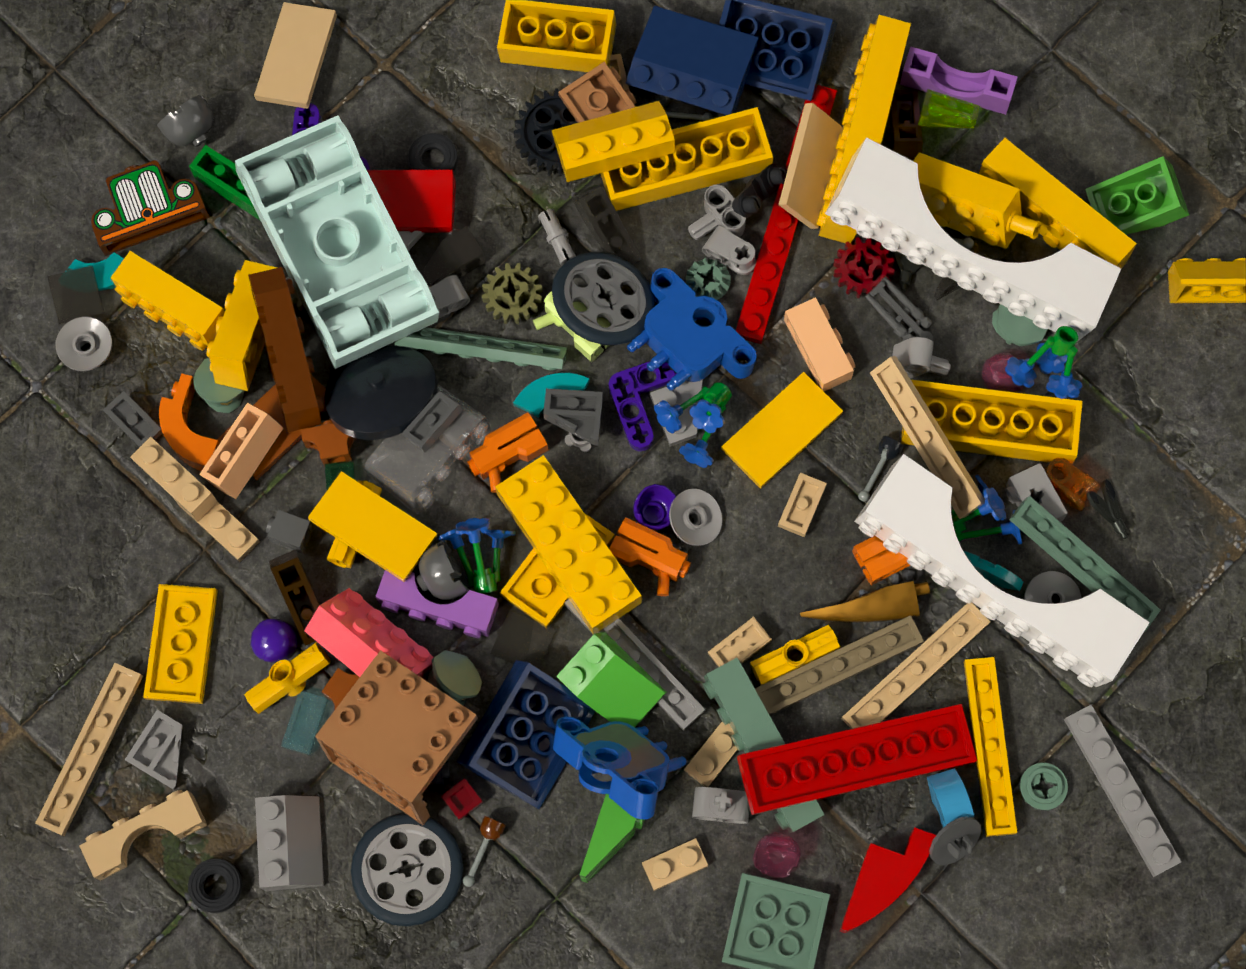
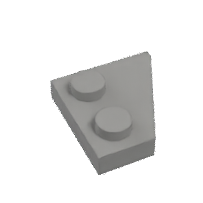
(679, 396)
(158, 749)

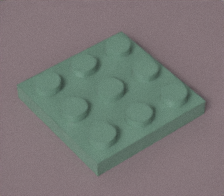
(775, 925)

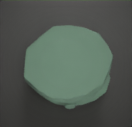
(1016, 329)
(217, 396)
(455, 676)

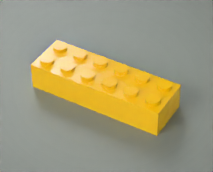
(703, 157)
(1061, 212)
(1003, 422)
(568, 545)

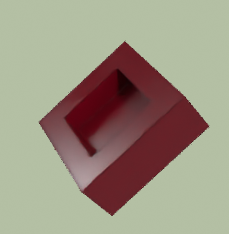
(462, 799)

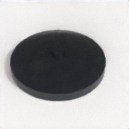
(380, 392)

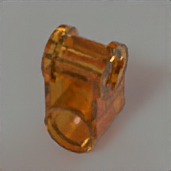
(1072, 483)

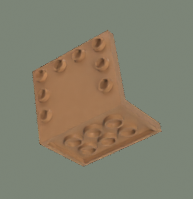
(395, 733)

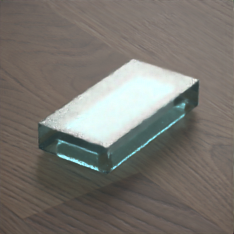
(304, 723)

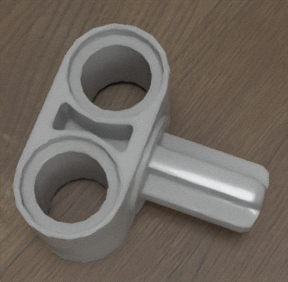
(717, 214)
(917, 357)
(720, 805)

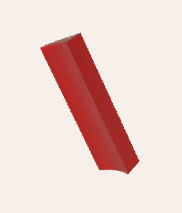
(417, 198)

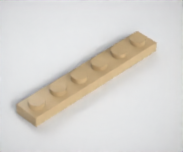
(927, 435)
(917, 668)
(89, 749)

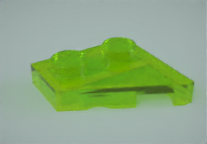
(947, 111)

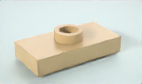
(741, 643)

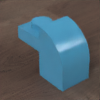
(949, 796)

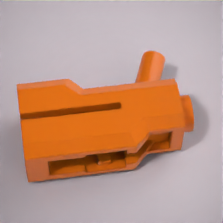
(505, 446)
(651, 550)
(878, 560)

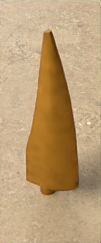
(881, 605)

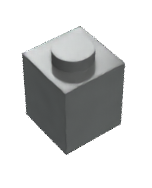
(289, 531)

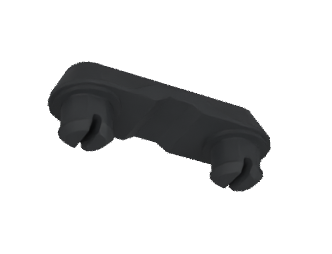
(758, 189)

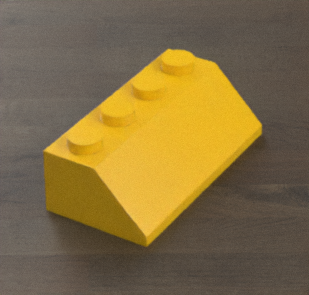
(614, 141)
(1207, 281)

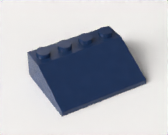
(789, 46)
(692, 61)
(518, 732)

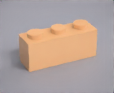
(819, 344)
(241, 450)

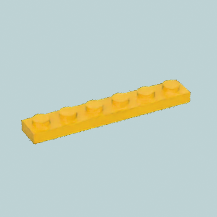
(990, 747)

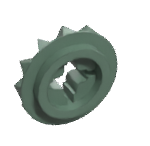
(720, 275)
(1051, 775)

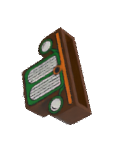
(145, 207)

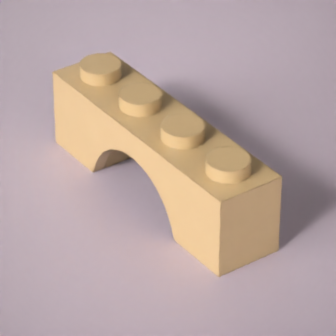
(108, 851)

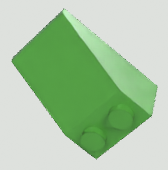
(1140, 197)
(611, 681)
(610, 834)

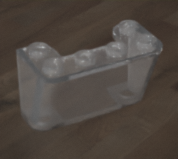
(412, 473)

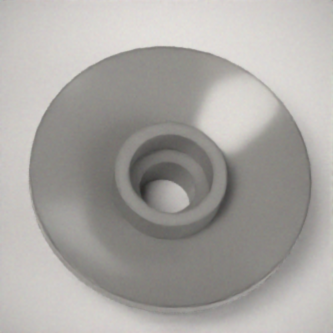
(75, 335)
(705, 513)
(1049, 583)

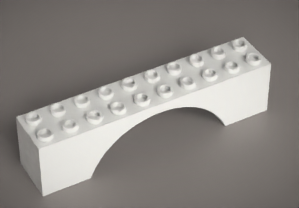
(885, 203)
(915, 518)

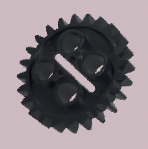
(529, 143)

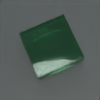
(333, 470)

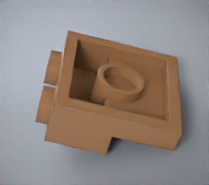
(597, 94)

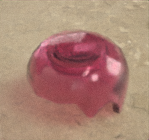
(996, 376)
(776, 855)

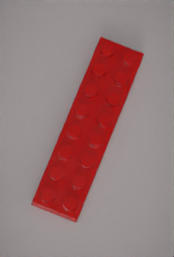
(856, 759)

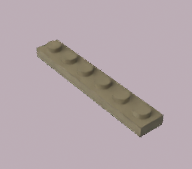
(839, 665)

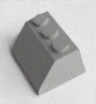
(289, 842)

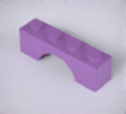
(987, 89)
(472, 612)

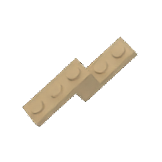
(195, 499)

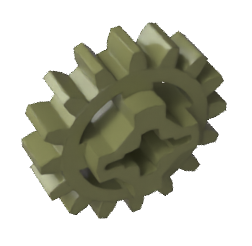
(523, 291)

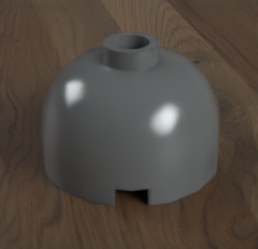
(188, 123)
(442, 573)

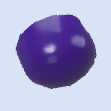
(653, 507)
(274, 640)

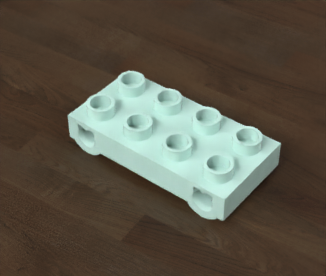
(337, 241)

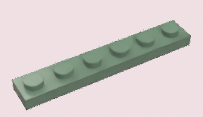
(487, 347)
(1079, 558)

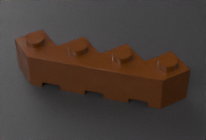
(285, 349)

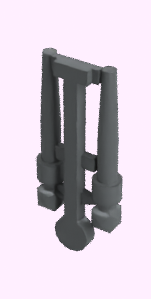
(915, 311)

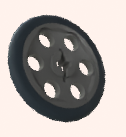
(585, 323)

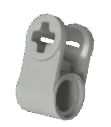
(728, 248)
(449, 295)

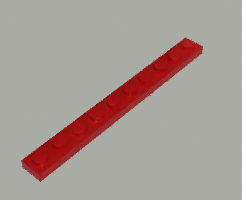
(774, 250)

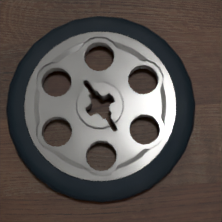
(435, 897)

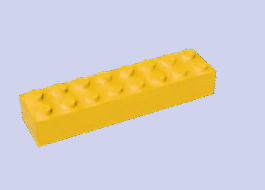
(867, 109)

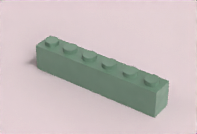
(753, 729)

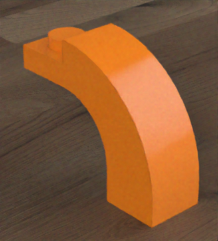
(173, 415)

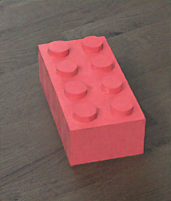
(358, 632)

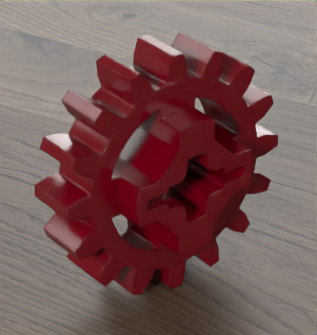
(874, 264)

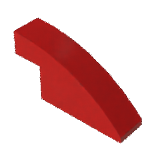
(885, 878)

